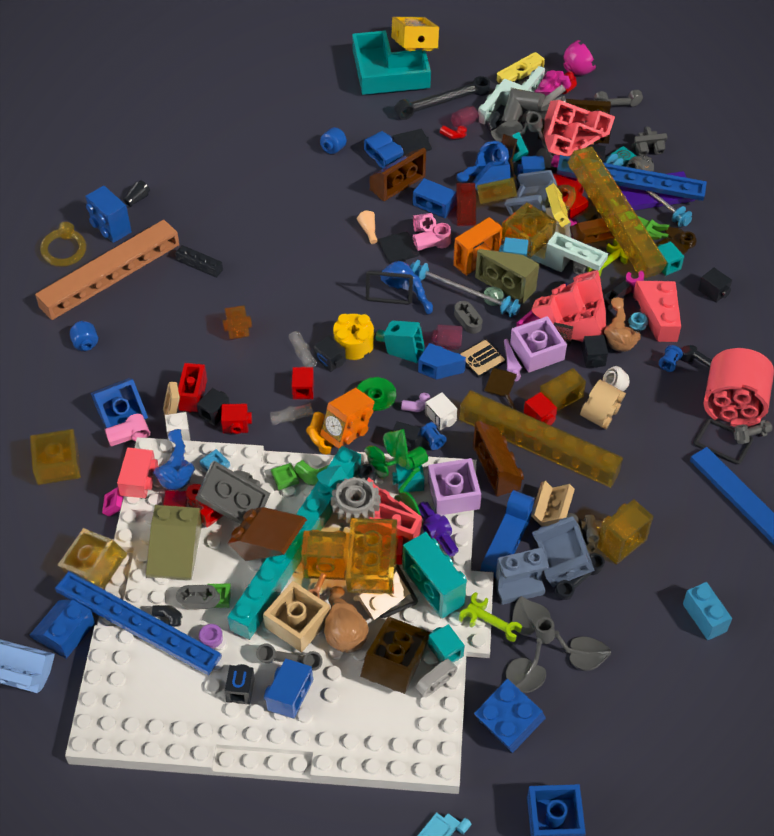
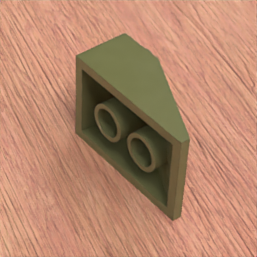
(510, 272)
(173, 542)

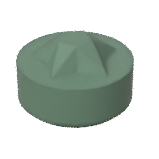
(495, 293)

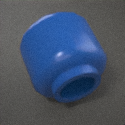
(334, 140)
(83, 335)

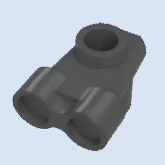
(590, 529)

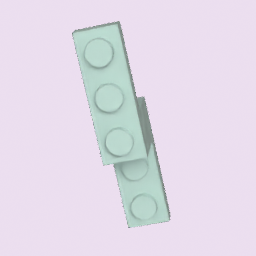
(502, 91)
(563, 248)

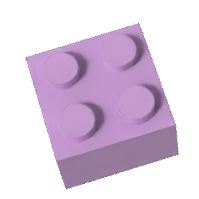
(538, 344)
(454, 486)

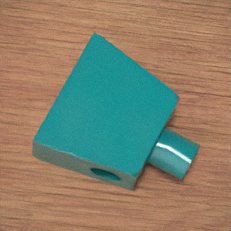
(403, 340)

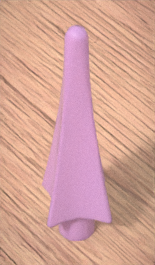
(512, 362)

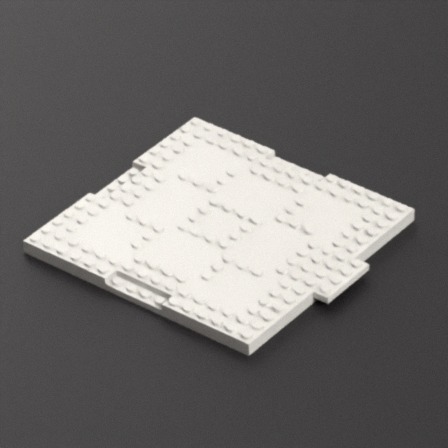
(166, 716)

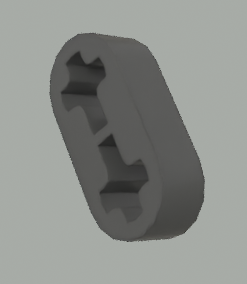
(465, 318)
(197, 599)

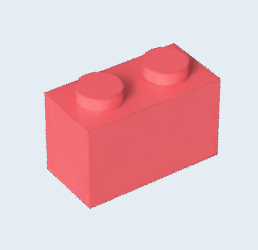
(137, 473)

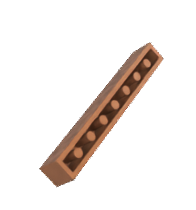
(107, 269)

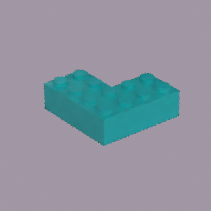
(385, 70)

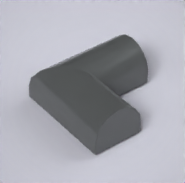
(520, 100)

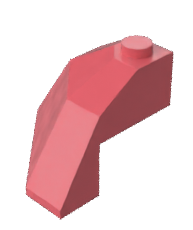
(573, 128)
(576, 305)

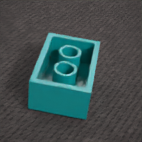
(434, 574)

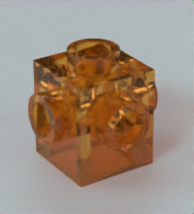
(237, 322)

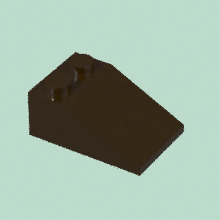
(395, 655)

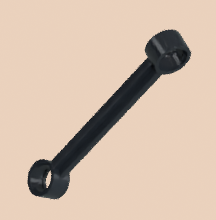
(442, 97)

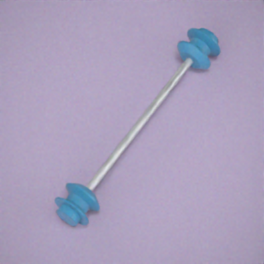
(678, 214)
(506, 305)

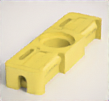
(528, 64)
(557, 205)

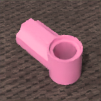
(424, 222)
(439, 237)
(131, 429)

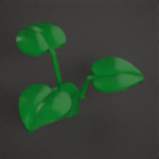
(396, 447)

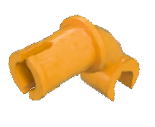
(314, 432)

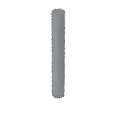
(547, 99)

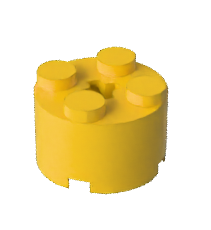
(355, 334)

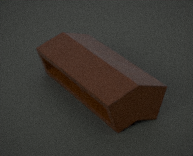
(591, 231)

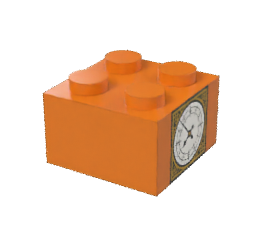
(347, 418)

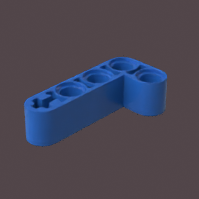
(510, 530)

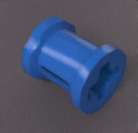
(670, 358)
(433, 436)

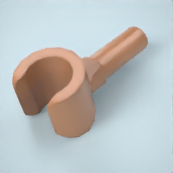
(317, 588)

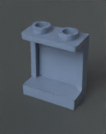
(532, 191)
(564, 550)
(520, 575)

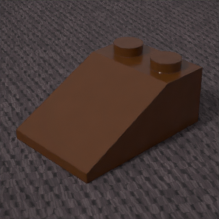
(265, 533)

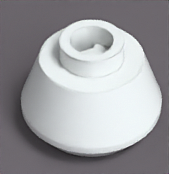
(617, 377)

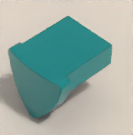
(520, 147)
(331, 477)

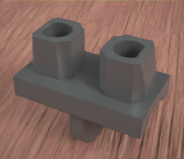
(647, 140)

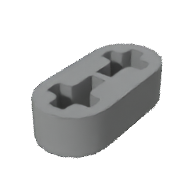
(436, 678)

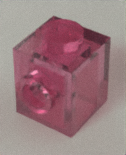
(447, 336)

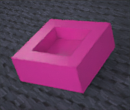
(112, 502)

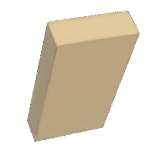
(172, 399)

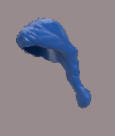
(489, 152)
(398, 282)
(177, 471)

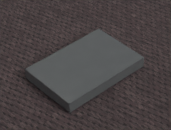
(230, 493)

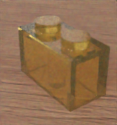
(497, 191)
(564, 388)

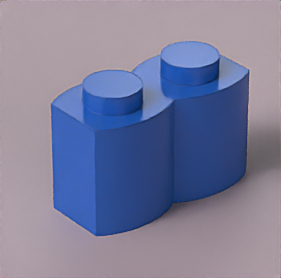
(382, 149)

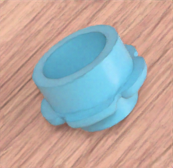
(638, 321)

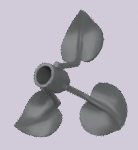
(534, 123)
(527, 675)

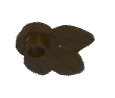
(681, 239)

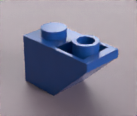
(493, 172)
(440, 363)

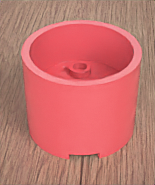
(739, 387)

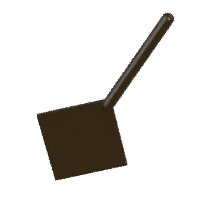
(510, 143)
(501, 384)

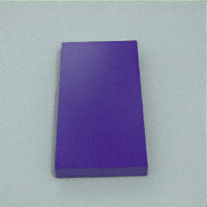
(642, 199)

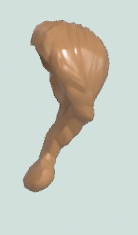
(617, 335)
(344, 626)

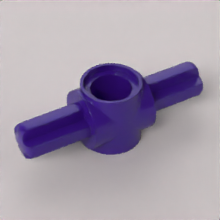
(438, 528)

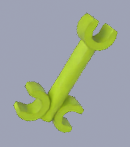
(616, 251)
(477, 610)

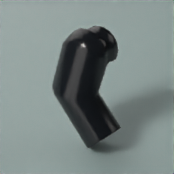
(493, 118)
(169, 612)

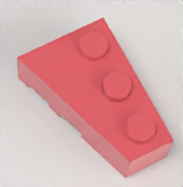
(661, 307)
(408, 521)

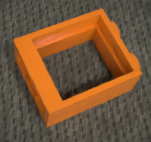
(464, 254)

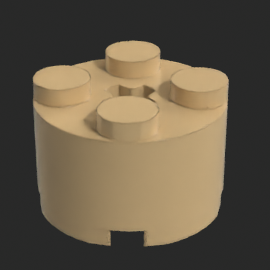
(602, 404)

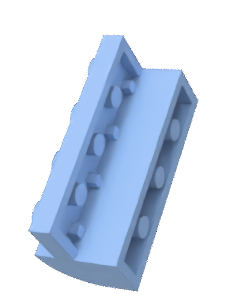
(24, 666)

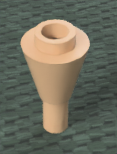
(367, 222)

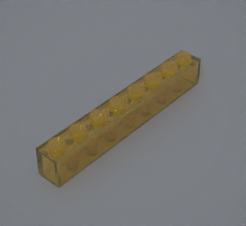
(616, 212)
(543, 439)

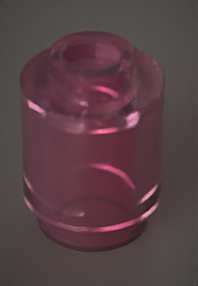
(464, 116)

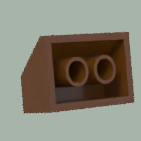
(399, 174)
(496, 459)

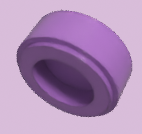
(211, 635)

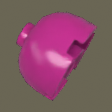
(578, 59)

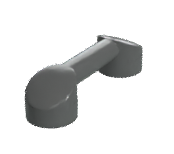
(634, 98)
(267, 654)

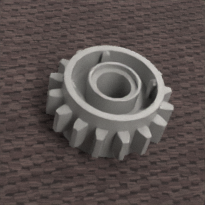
(351, 490)

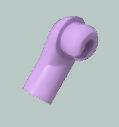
(416, 406)

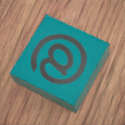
(625, 154)

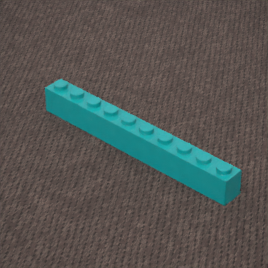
(277, 570)

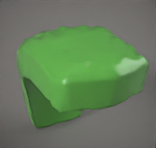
(307, 473)

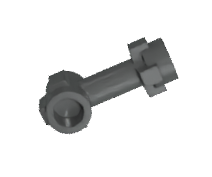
(742, 432)

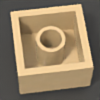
(296, 616)

